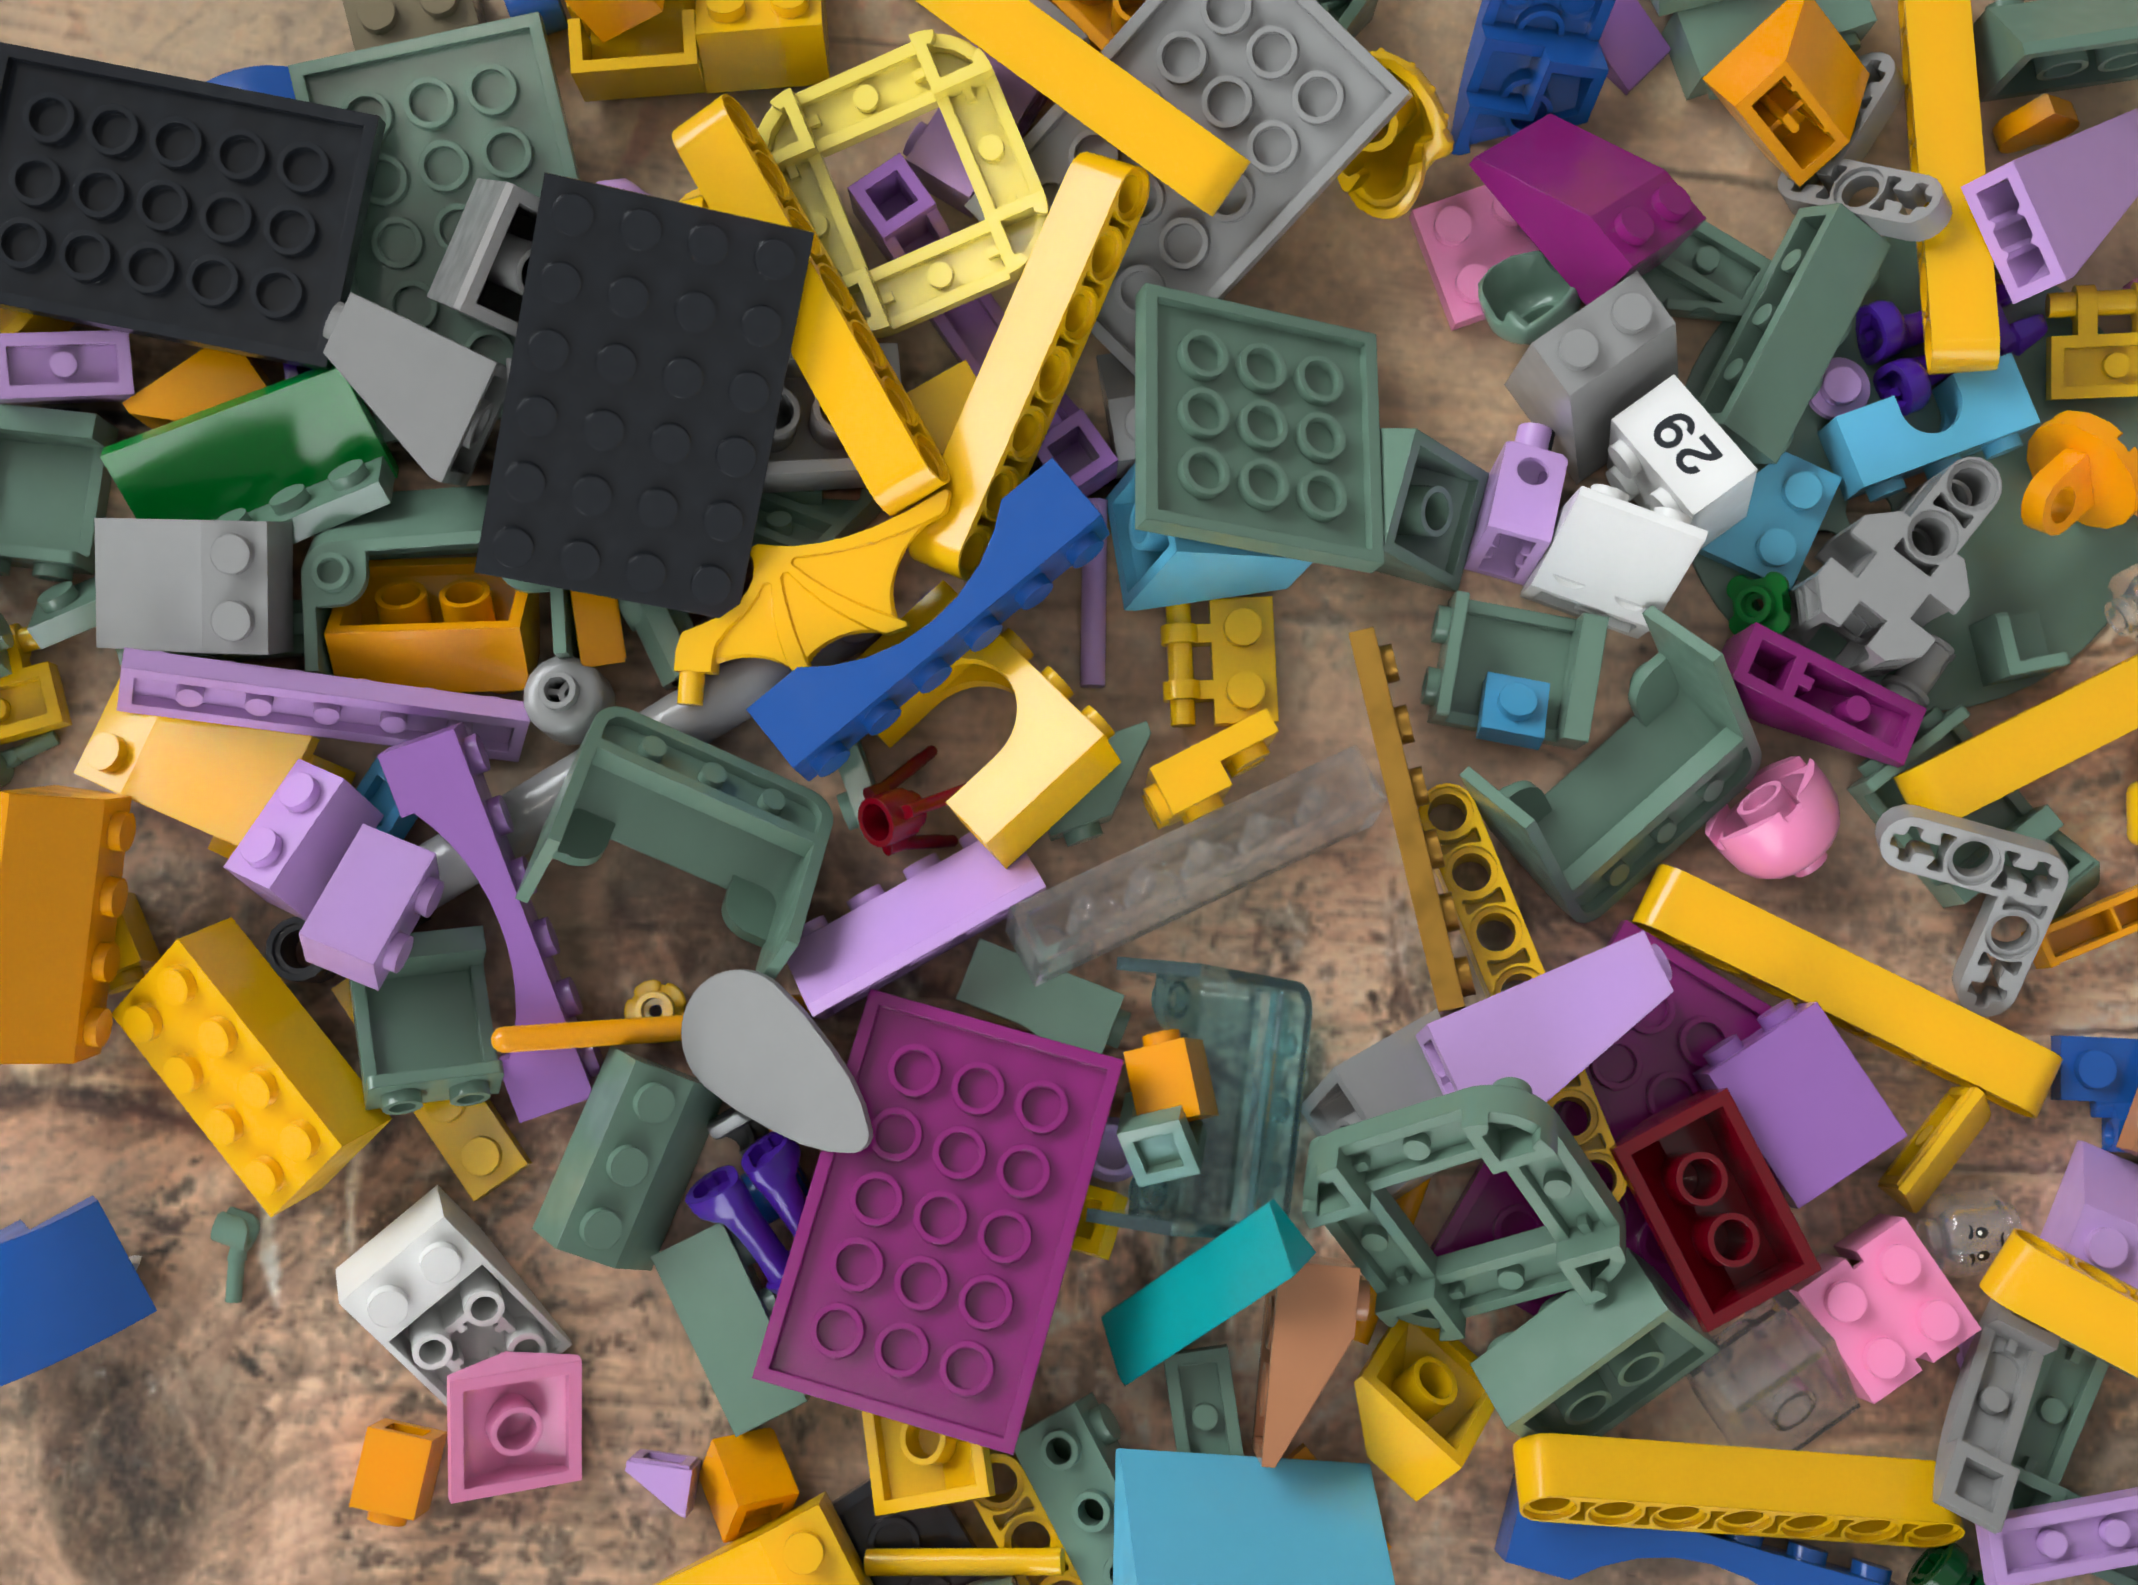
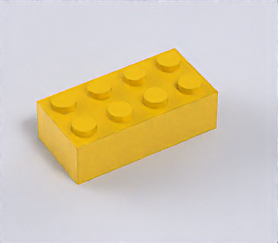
(249, 1065)

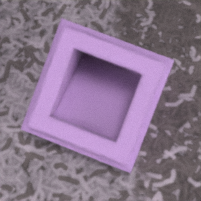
(668, 1477)

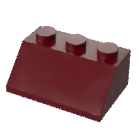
(1714, 1207)

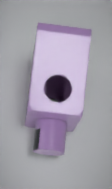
(1518, 506)

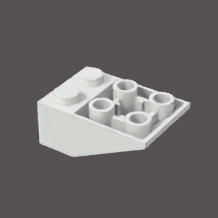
(1614, 558)
(442, 1294)

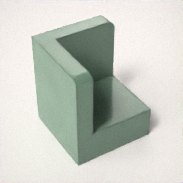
(2013, 648)
(1160, 1143)

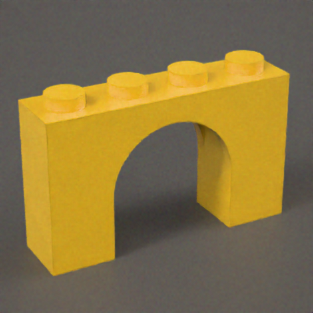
(1048, 759)

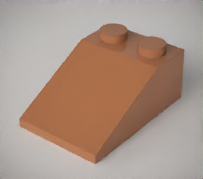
(1302, 1342)

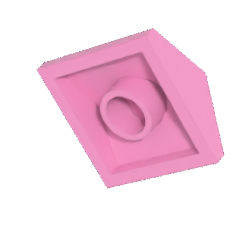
(514, 1424)

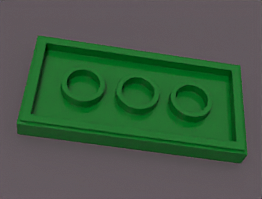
(246, 449)

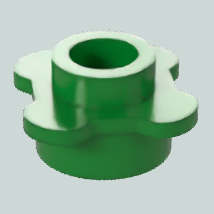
(1773, 593)

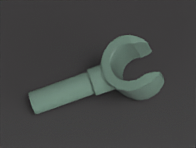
(16, 755)
(238, 1231)

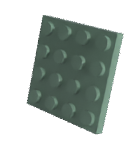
(1257, 430)

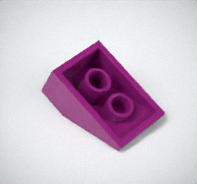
(1587, 203)

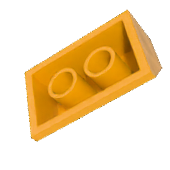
(437, 628)

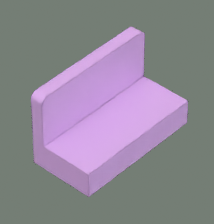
(65, 367)

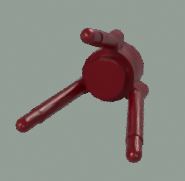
(894, 815)

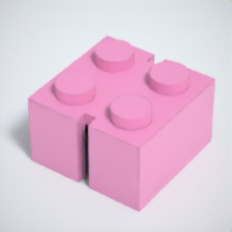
(1885, 1306)

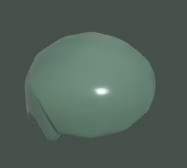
(1525, 297)

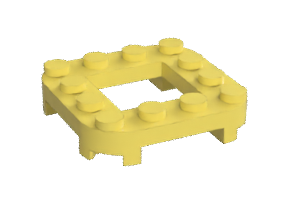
(881, 95)

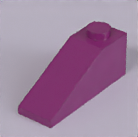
(1819, 698)

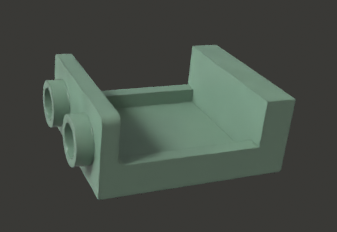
(51, 489)
(1521, 644)
(1938, 732)
(429, 1027)

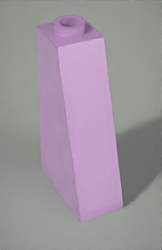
(2056, 204)
(1550, 1023)

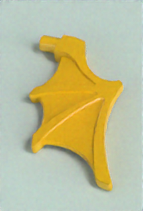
(807, 600)

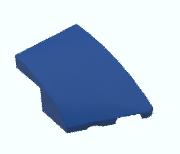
(1529, 64)
(63, 1289)

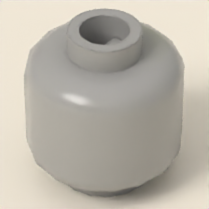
(565, 698)

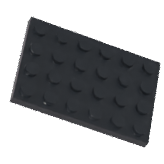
(178, 205)
(642, 397)

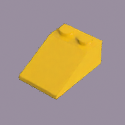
(192, 769)
(793, 1549)

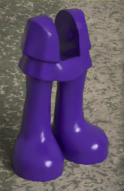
(1886, 332)
(725, 1200)

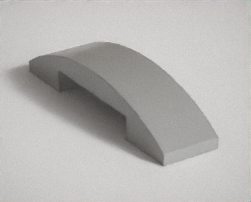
(1987, 1417)

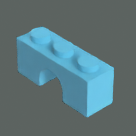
(1879, 448)

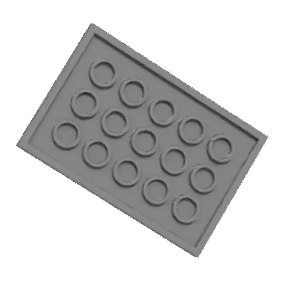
(1266, 81)

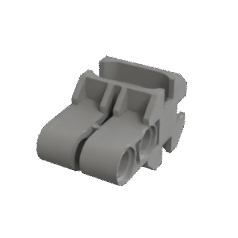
(1897, 571)

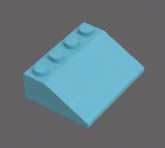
(1245, 1523)

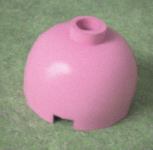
(1781, 823)

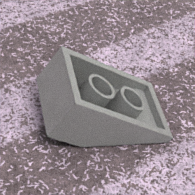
(194, 585)

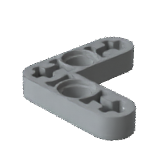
(1849, 174)
(2005, 894)

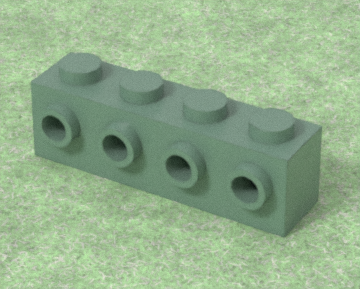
(1793, 329)
(1073, 1474)

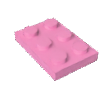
(1461, 242)

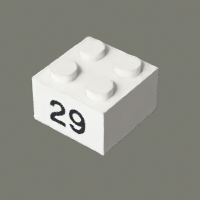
(1679, 458)

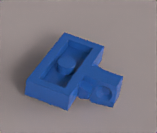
(2101, 1073)

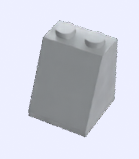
(489, 255)
(1595, 370)
(419, 384)
(1373, 1084)

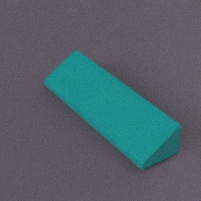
(1205, 1290)

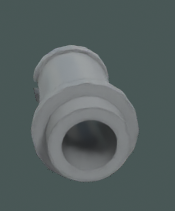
(1919, 676)

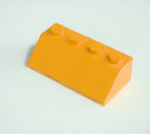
(59, 919)

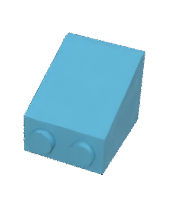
(1176, 571)

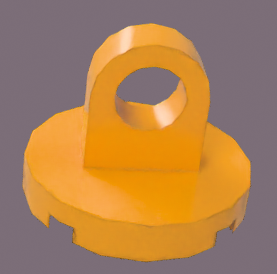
(2079, 475)

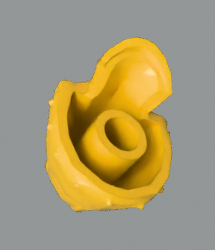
(1394, 163)

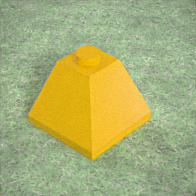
(1420, 1407)

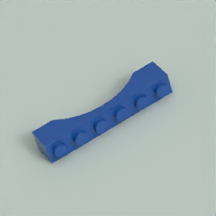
(1036, 537)
(1578, 1549)

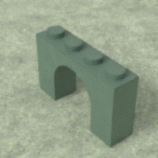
(1059, 1009)

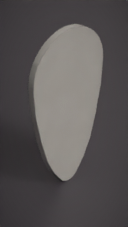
(773, 1062)

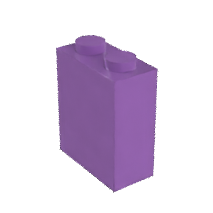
(1802, 1099)

